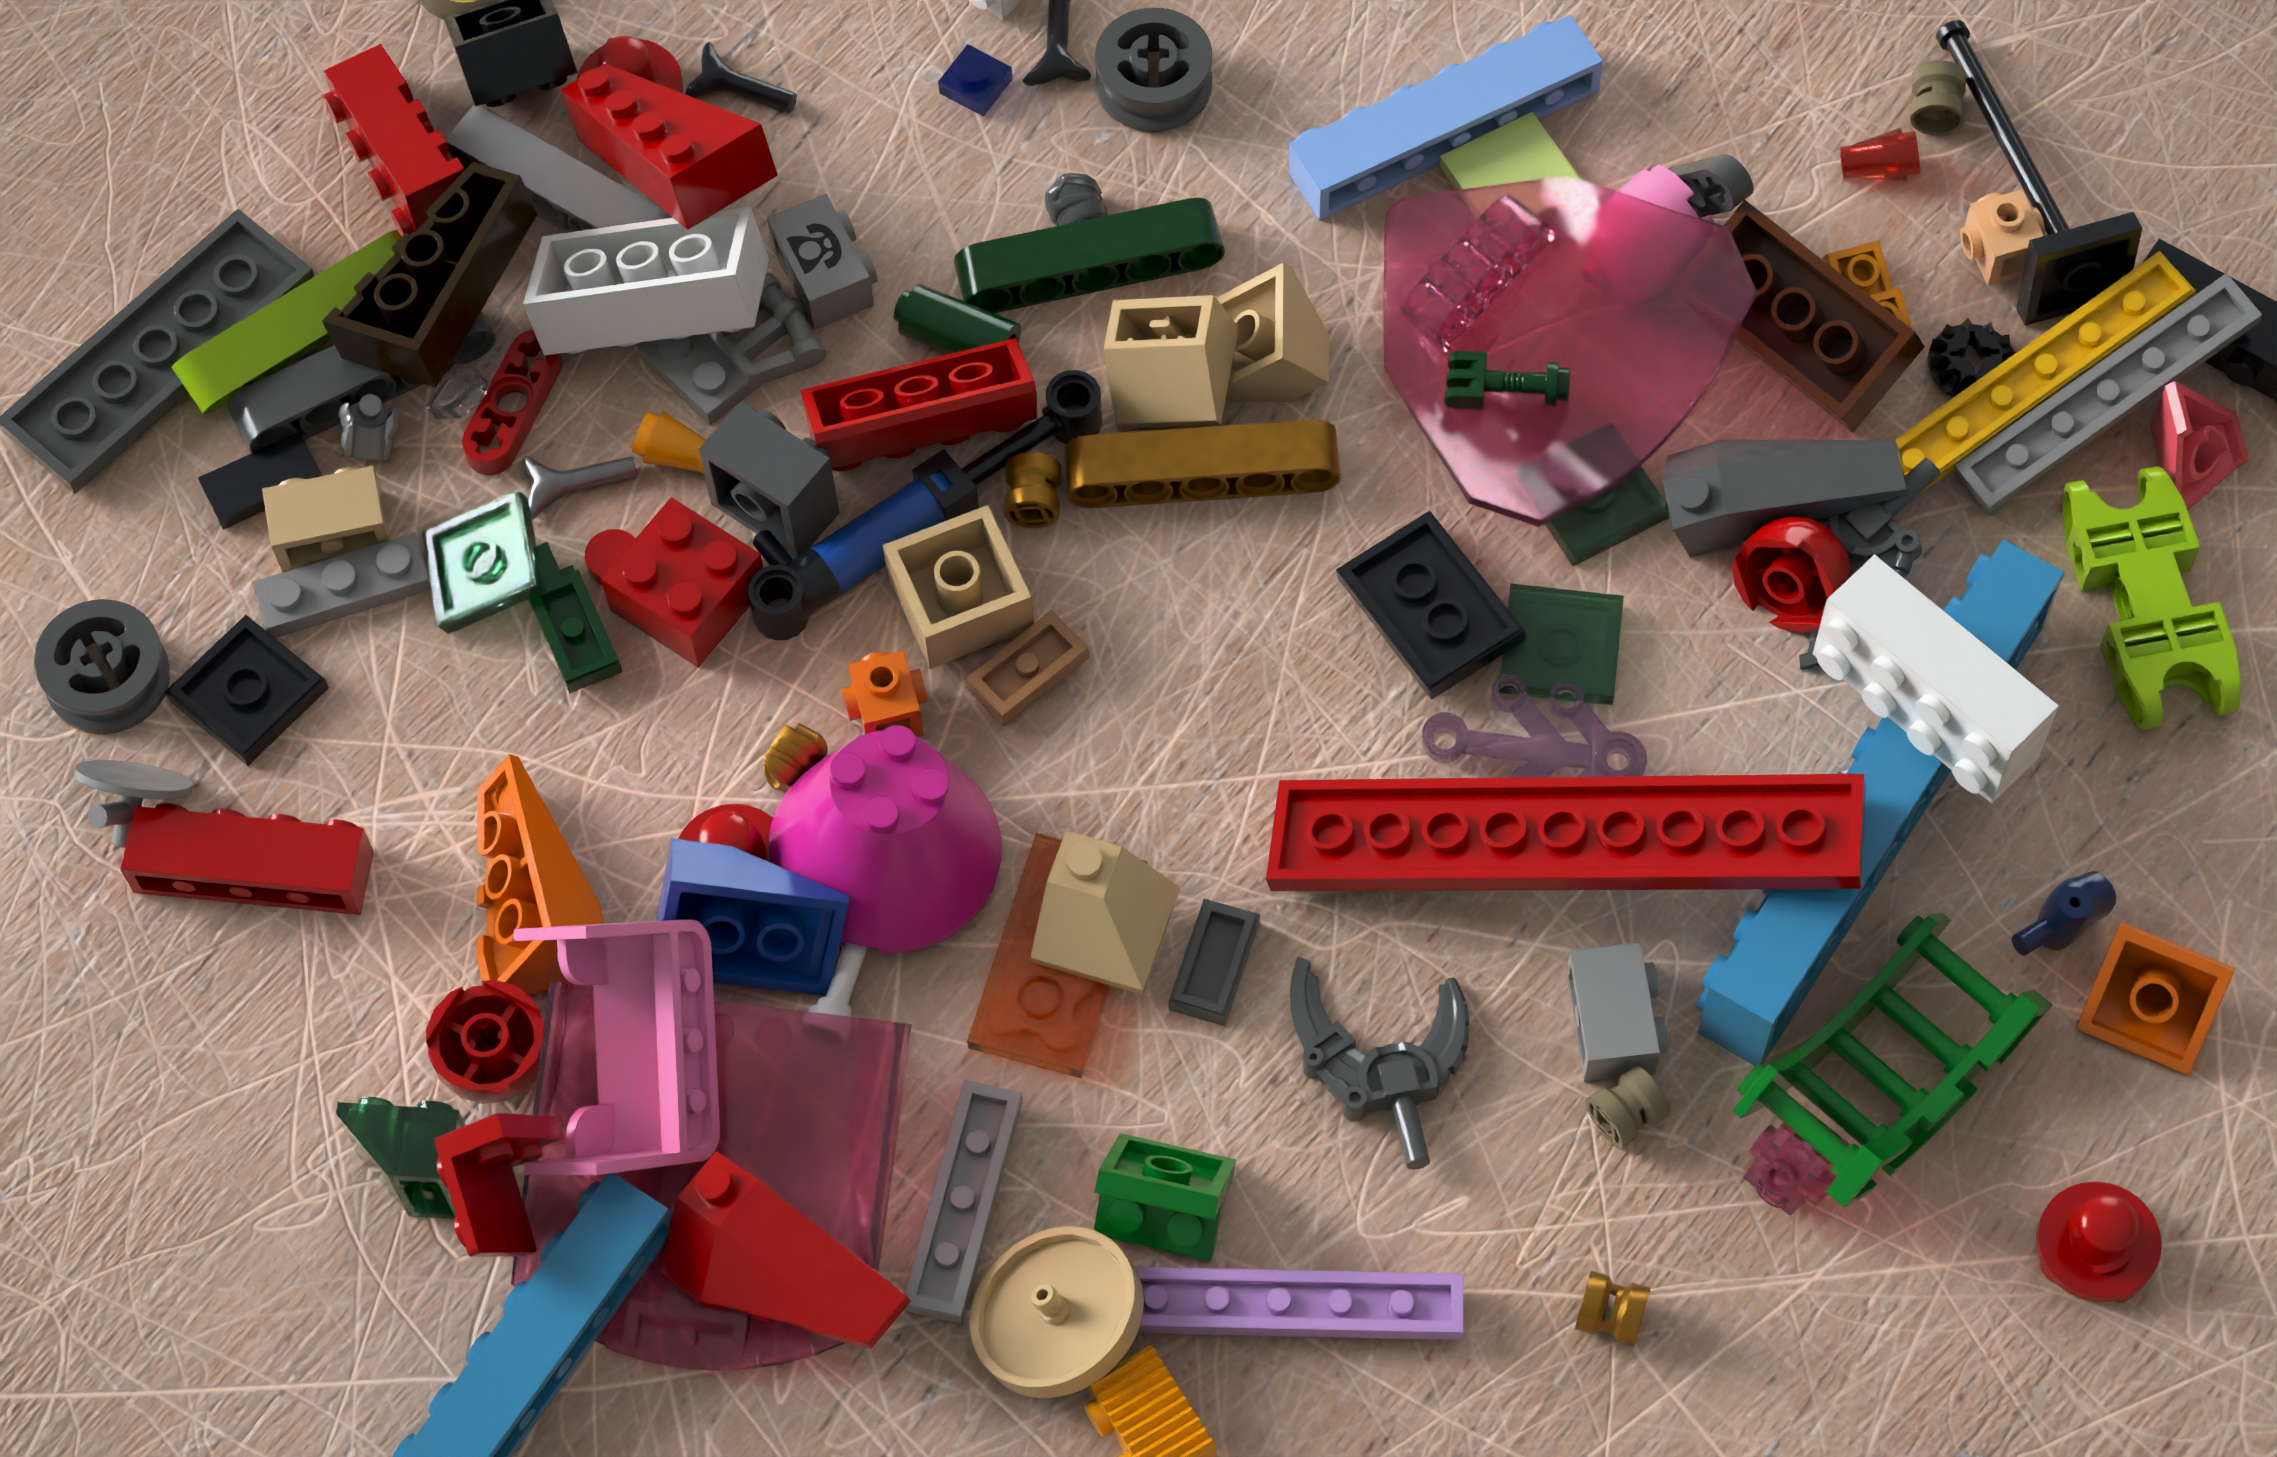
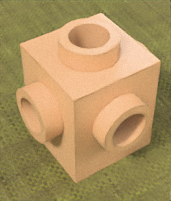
(2000, 233)

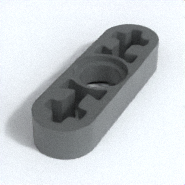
(1717, 182)

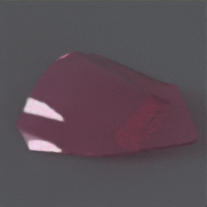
(1567, 276)

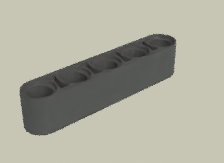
(312, 391)

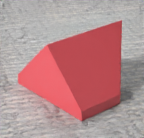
(2196, 441)

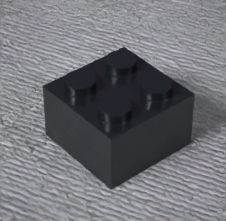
(510, 49)

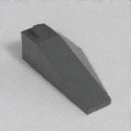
(1736, 486)

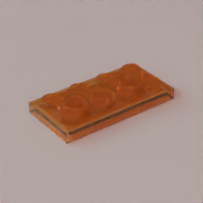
(1029, 1008)

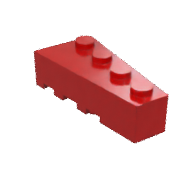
(392, 133)
(668, 143)

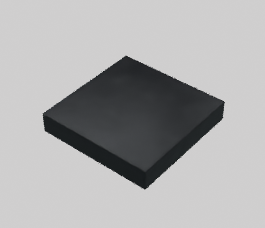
(246, 690)

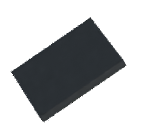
(1431, 604)

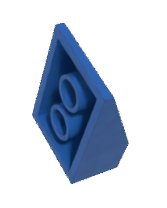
(760, 918)

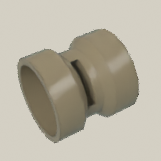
(1938, 96)
(1628, 1106)

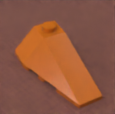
(527, 881)

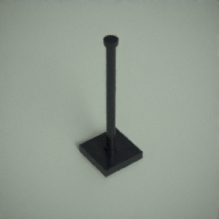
(2067, 263)

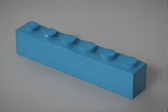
(546, 1326)

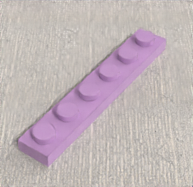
(1302, 1303)

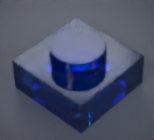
(975, 80)

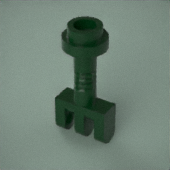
(1470, 380)

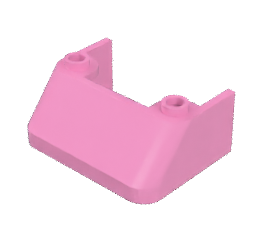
(650, 1046)

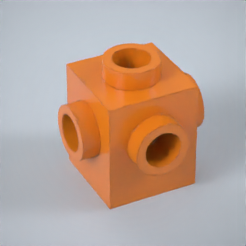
(885, 693)

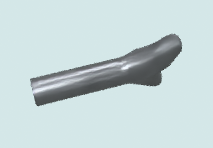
(552, 484)

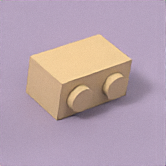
(325, 516)

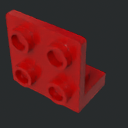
(480, 1177)

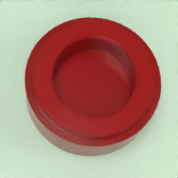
(605, 550)

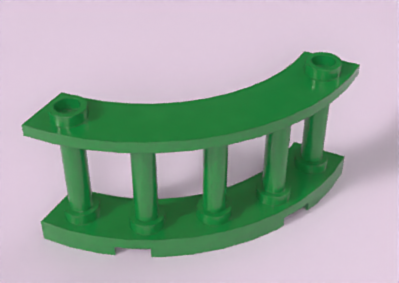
(1921, 1111)

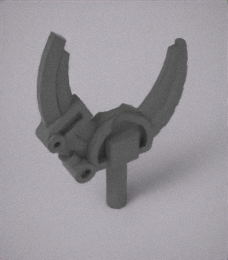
(1874, 531)
(1388, 1076)

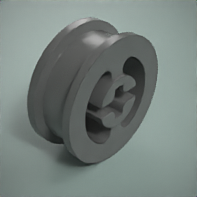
(1124, 69)
(76, 684)

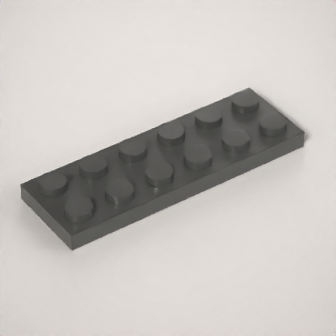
(123, 373)

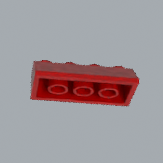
(921, 404)

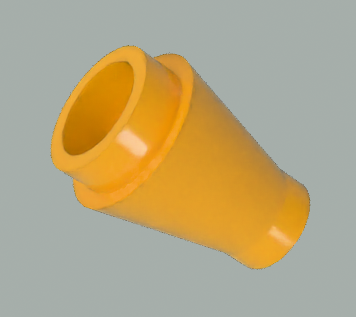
(668, 443)

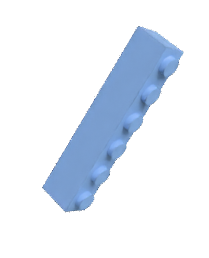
(1419, 123)

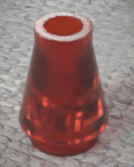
(1882, 157)

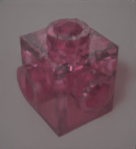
(1789, 1169)

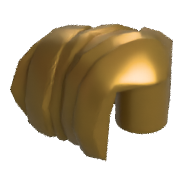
(792, 755)

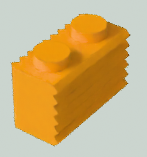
(1147, 1411)

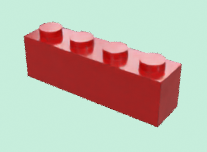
(247, 859)

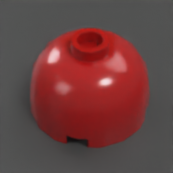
(1791, 571)
(486, 1041)

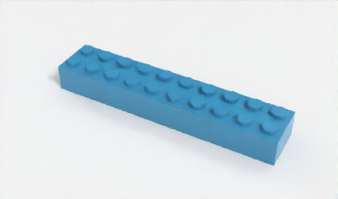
(1798, 930)

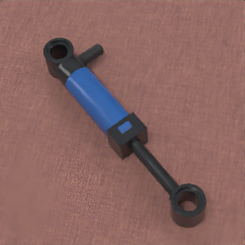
(935, 495)

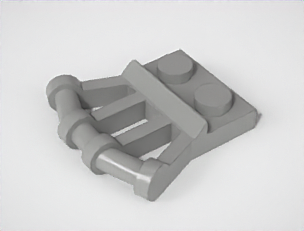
(718, 375)

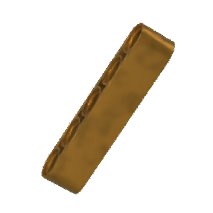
(1202, 463)

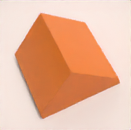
(2154, 998)

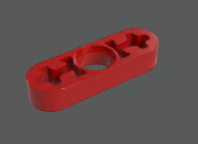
(512, 425)

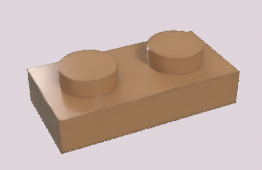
(1027, 667)

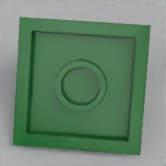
(1162, 1196)

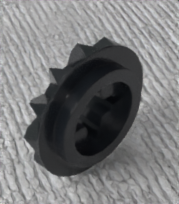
(1949, 347)

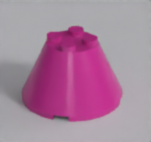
(893, 834)

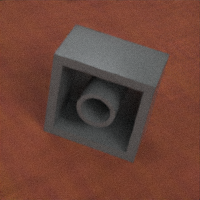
(769, 478)

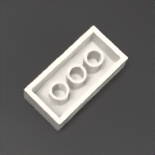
(646, 282)
(1933, 679)

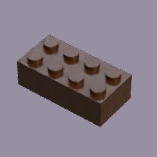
(1817, 323)

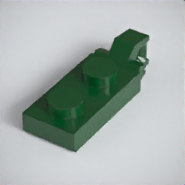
(572, 626)

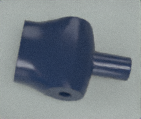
(2068, 913)

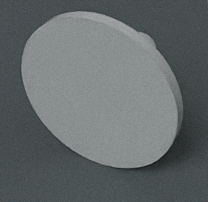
(132, 784)

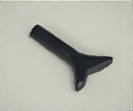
(1056, 59)
(719, 76)

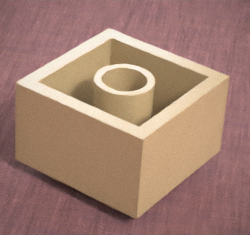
(958, 586)

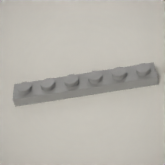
(2107, 393)

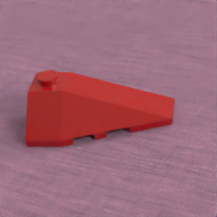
(759, 1255)

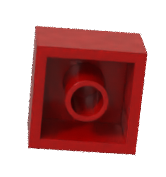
(682, 581)

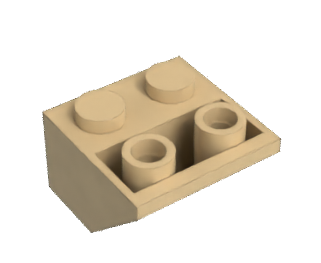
(1169, 361)

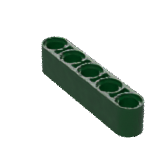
(1090, 255)

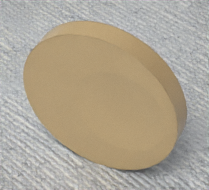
(1056, 1312)

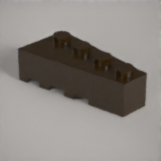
(438, 280)

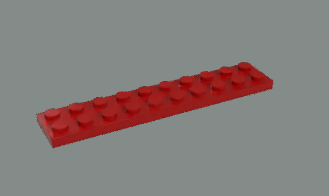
(1569, 833)

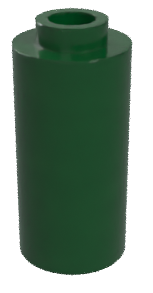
(949, 322)

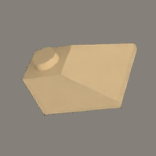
(1279, 339)
(1103, 914)

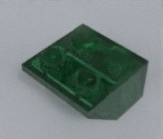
(402, 1150)

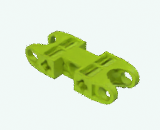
(2159, 631)

